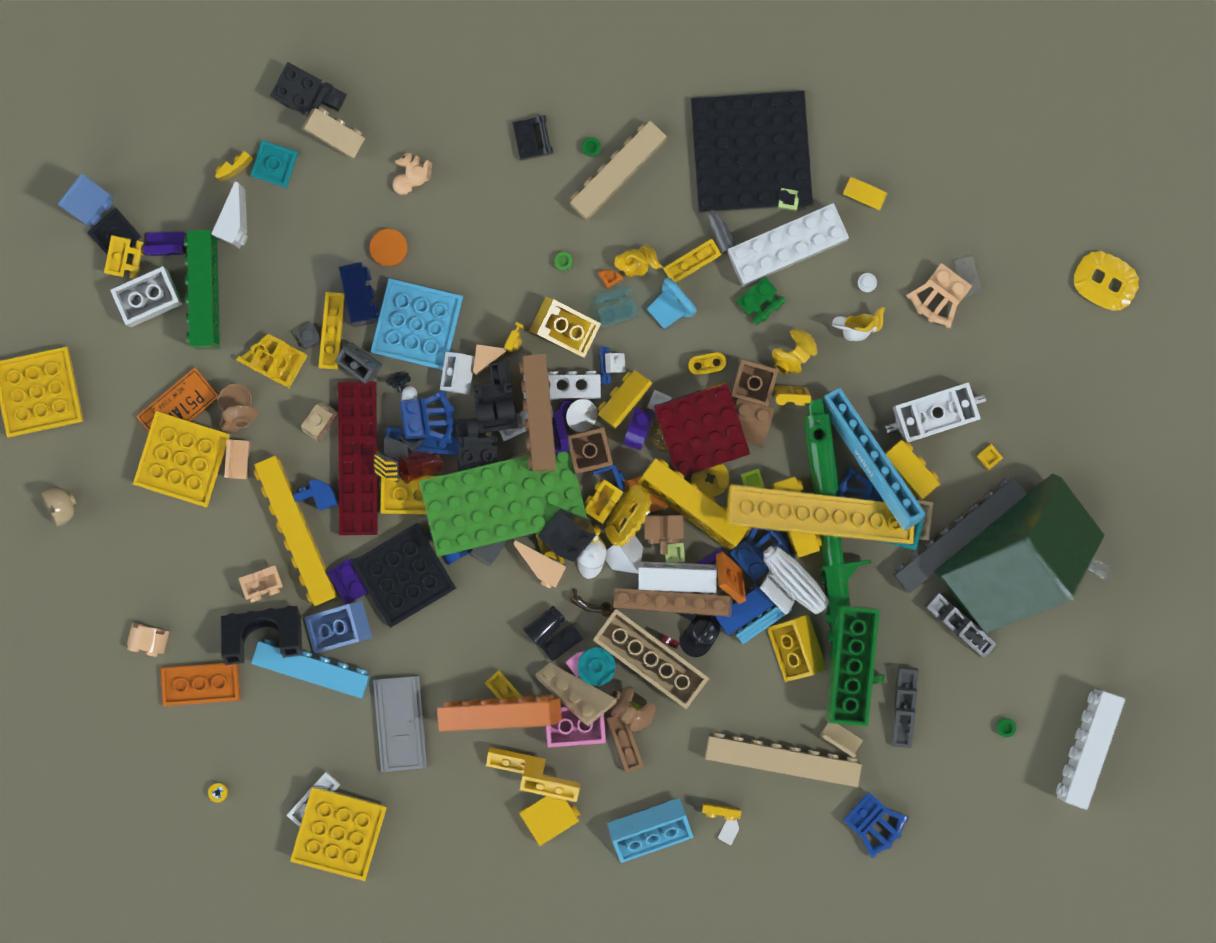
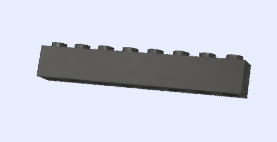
(961, 533)

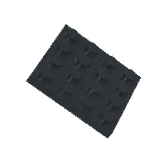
(403, 575)

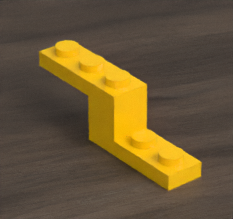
(533, 777)

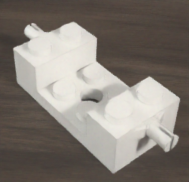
(916, 420)

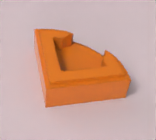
(610, 278)

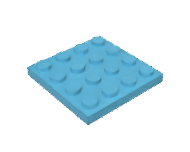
(416, 324)

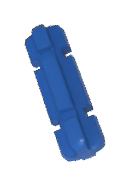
(605, 378)

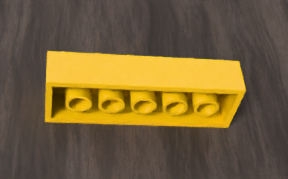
(691, 503)

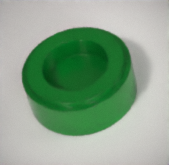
(591, 147)
(1006, 727)

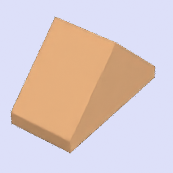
(486, 355)

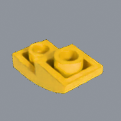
(227, 171)
(865, 193)

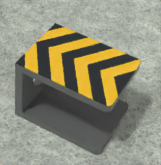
(387, 465)

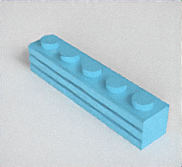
(761, 623)

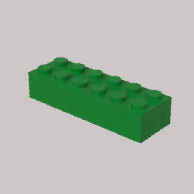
(202, 290)
(852, 665)

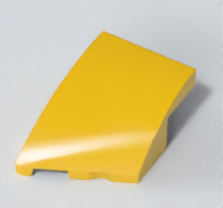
(274, 360)

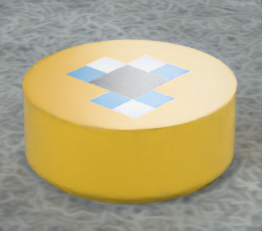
(218, 792)

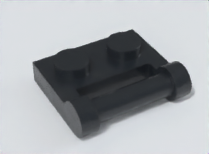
(526, 139)

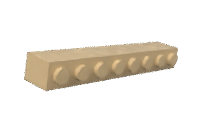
(782, 760)

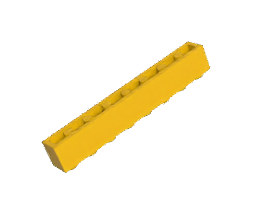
(296, 531)

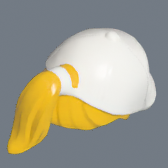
(861, 326)
(593, 556)

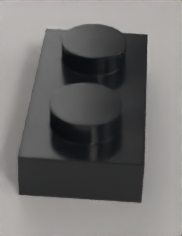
(562, 642)

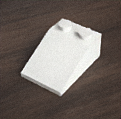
(232, 222)

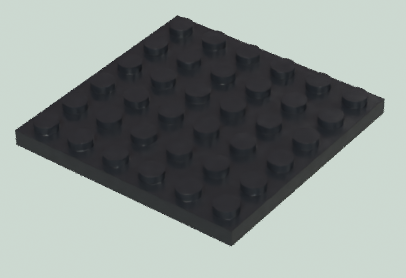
(751, 150)

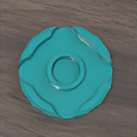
(596, 666)

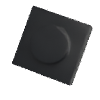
(412, 444)

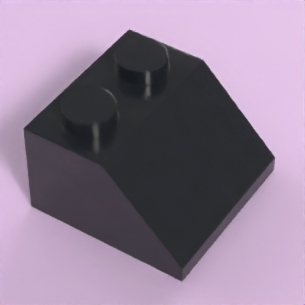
(567, 534)

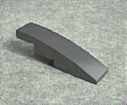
(960, 625)
(905, 707)

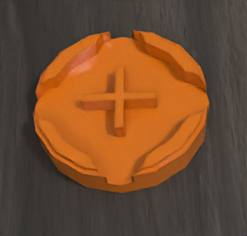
(388, 247)

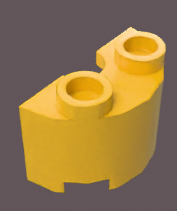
(603, 500)

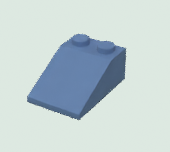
(86, 201)
(338, 627)

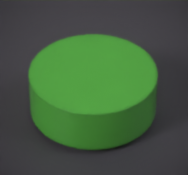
(563, 261)

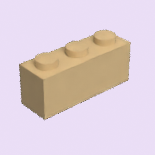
(333, 132)

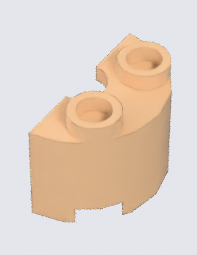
(261, 583)
(147, 639)

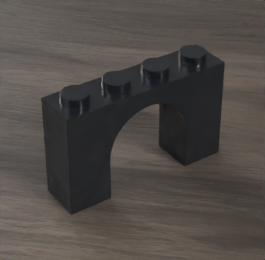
(237, 627)

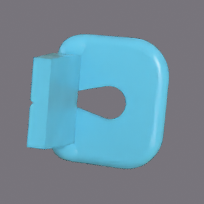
(667, 308)

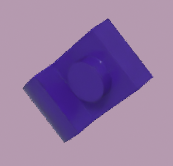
(638, 429)

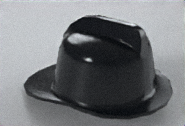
(700, 635)

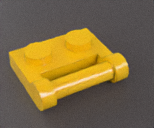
(795, 394)

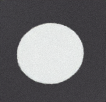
(581, 415)

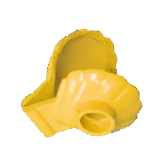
(790, 361)

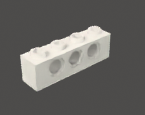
(592, 391)

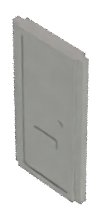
(400, 723)

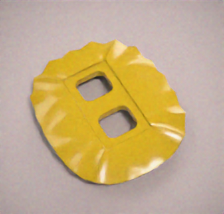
(1099, 292)
(618, 535)

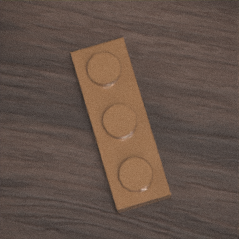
(625, 744)

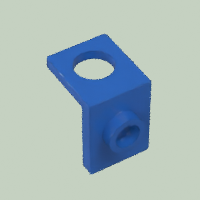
(618, 475)

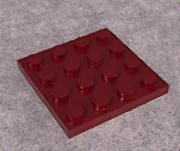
(702, 429)

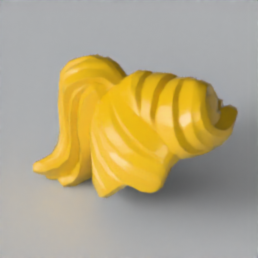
(636, 262)

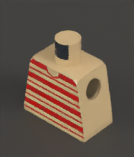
(319, 421)

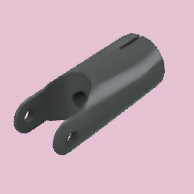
(720, 232)

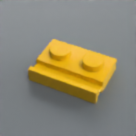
(514, 341)

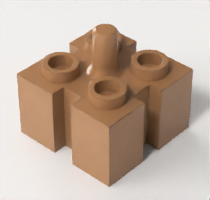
(663, 530)

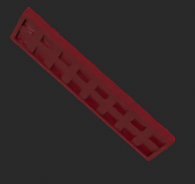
(356, 458)

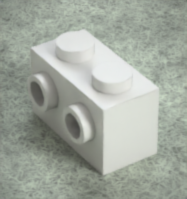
(457, 373)

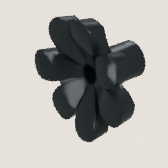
(399, 381)

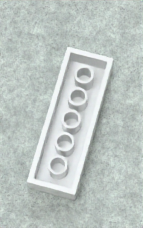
(788, 245)
(1090, 748)

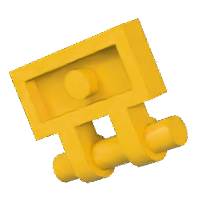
(117, 257)

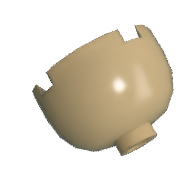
(59, 505)

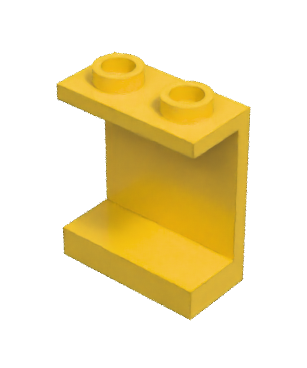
(549, 818)

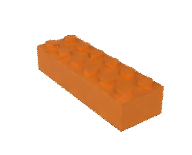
(499, 714)

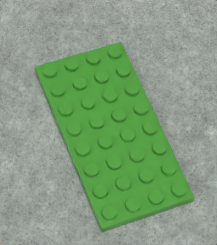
(498, 502)

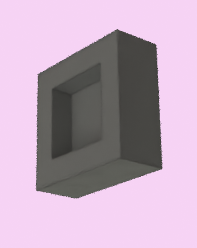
(308, 336)

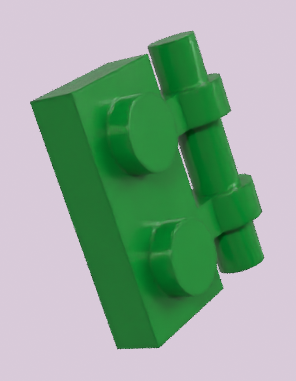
(756, 296)

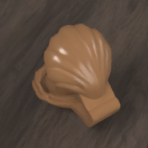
(236, 408)
(637, 718)

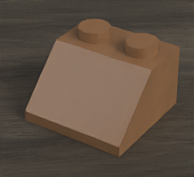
(754, 421)

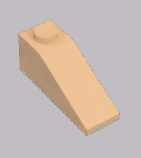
(544, 567)

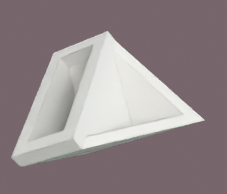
(626, 557)

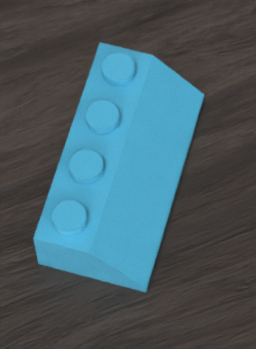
(650, 830)

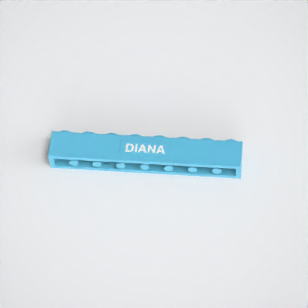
(872, 459)

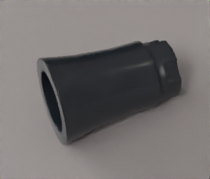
(544, 626)

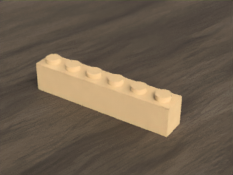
(618, 170)

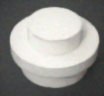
(867, 282)

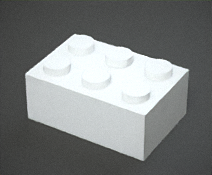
(146, 297)

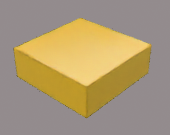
(989, 457)

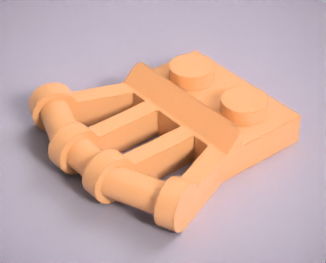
(947, 284)

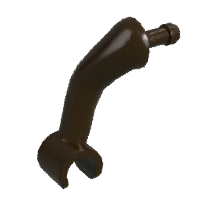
(578, 601)

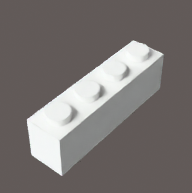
(678, 577)

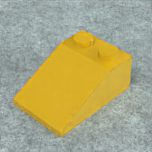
(564, 327)

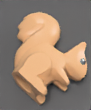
(415, 174)

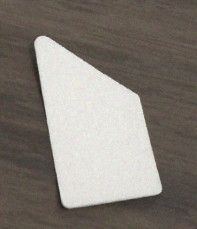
(729, 831)

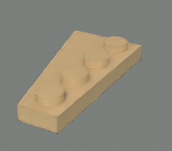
(578, 696)

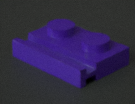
(347, 582)

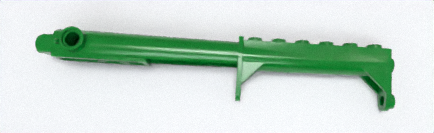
(824, 482)

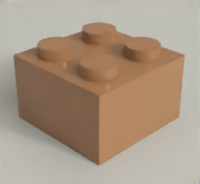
(754, 383)
(590, 451)

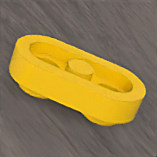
(707, 363)

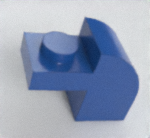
(321, 491)

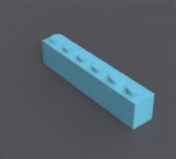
(312, 669)

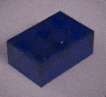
(359, 294)

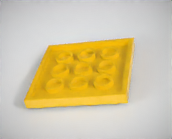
(39, 392)
(181, 459)
(338, 833)

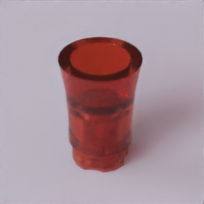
(418, 466)

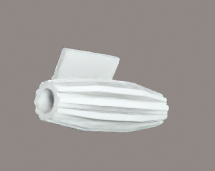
(791, 582)

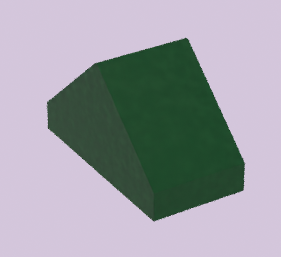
(1024, 558)

